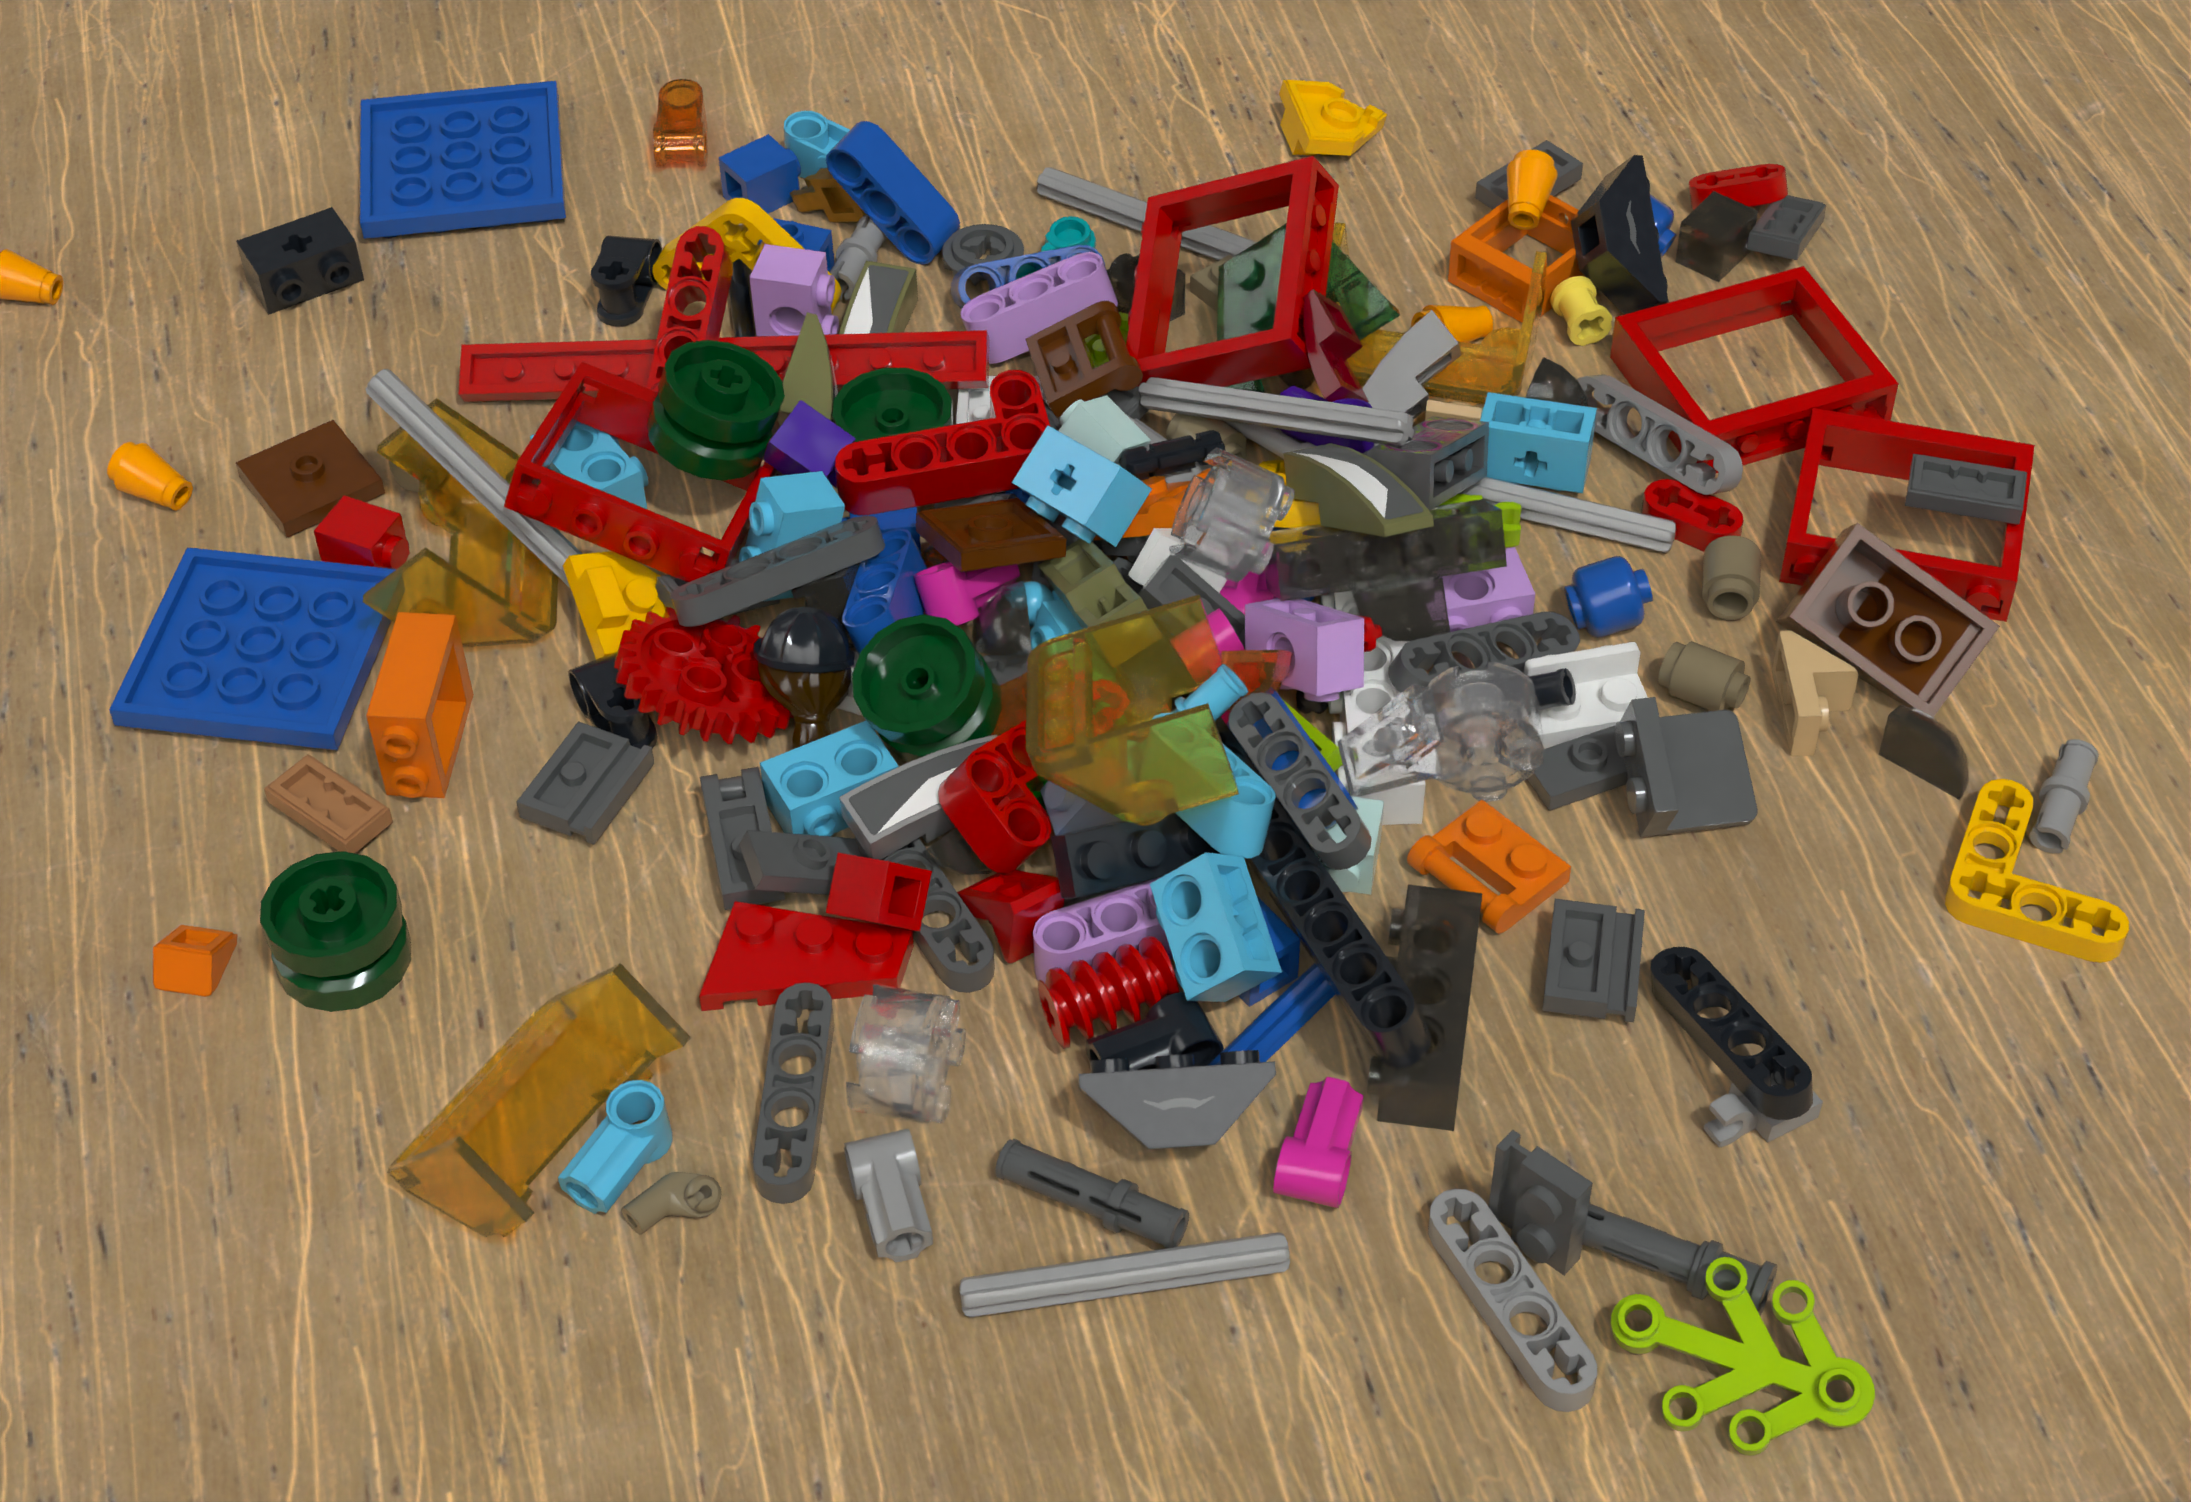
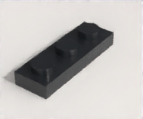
(1123, 854)

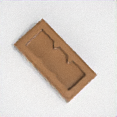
(328, 805)

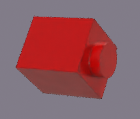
(362, 535)
(878, 891)

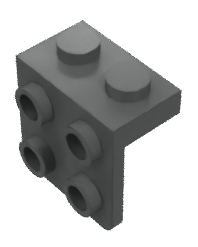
(1684, 769)

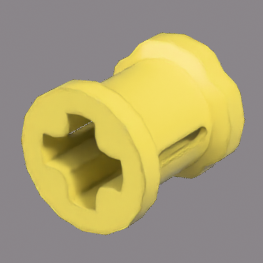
(1578, 305)

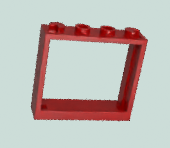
(1304, 267)
(1773, 426)
(1887, 451)
(602, 518)

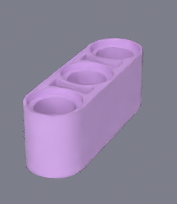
(1037, 303)
(1096, 927)

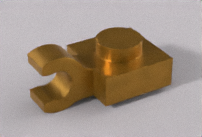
(827, 194)

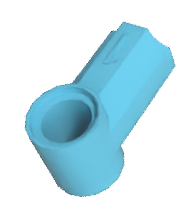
(617, 1148)

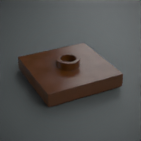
(308, 477)
(990, 534)

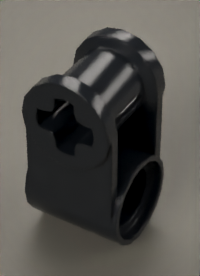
(624, 278)
(605, 704)

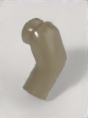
(673, 1195)

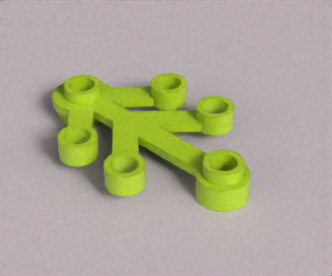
(1753, 1362)

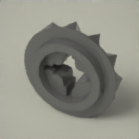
(969, 243)

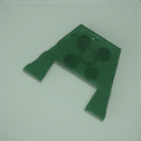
(1250, 292)

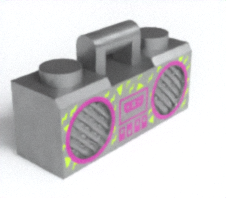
(1439, 459)

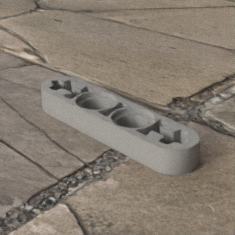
(1652, 438)
(1518, 1294)

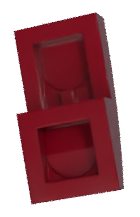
(1329, 345)

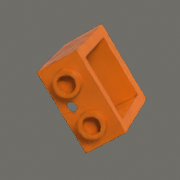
(1500, 280)
(420, 705)

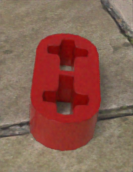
(1746, 185)
(1693, 512)

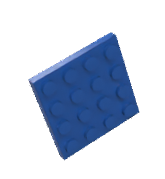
(461, 160)
(255, 650)

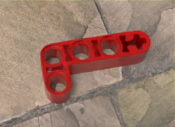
(688, 287)
(949, 459)
(993, 802)

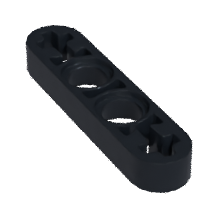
(1742, 1025)

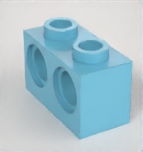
(601, 463)
(807, 781)
(1215, 928)

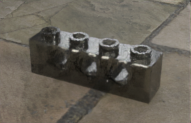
(1335, 560)
(1437, 965)

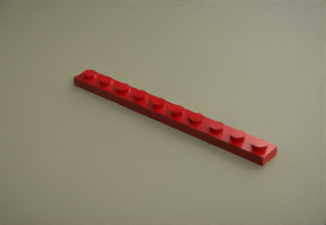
(545, 368)

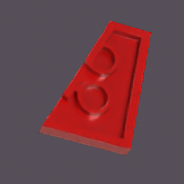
(777, 948)

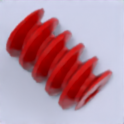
(1106, 989)

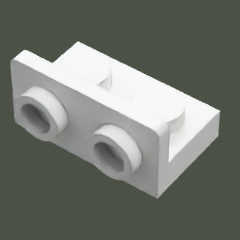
(1604, 688)

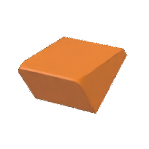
(192, 960)

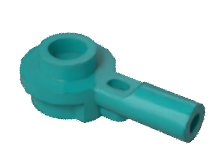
(1063, 233)

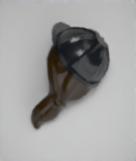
(806, 668)

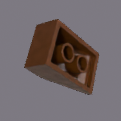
(1888, 620)

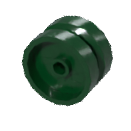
(891, 404)
(715, 410)
(925, 687)
(336, 931)

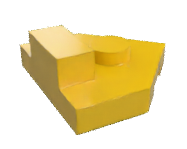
(1323, 121)
(610, 596)

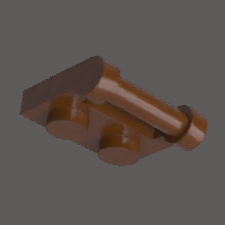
(1066, 363)

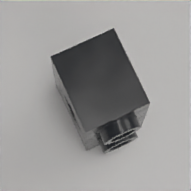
(300, 260)

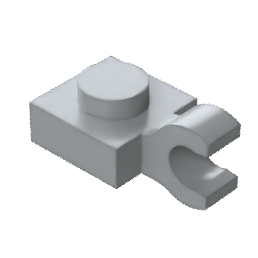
(1739, 1116)

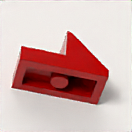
(1013, 907)

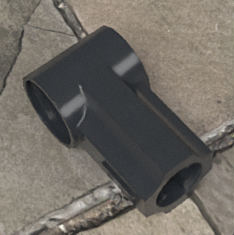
(1169, 1028)

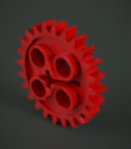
(698, 677)

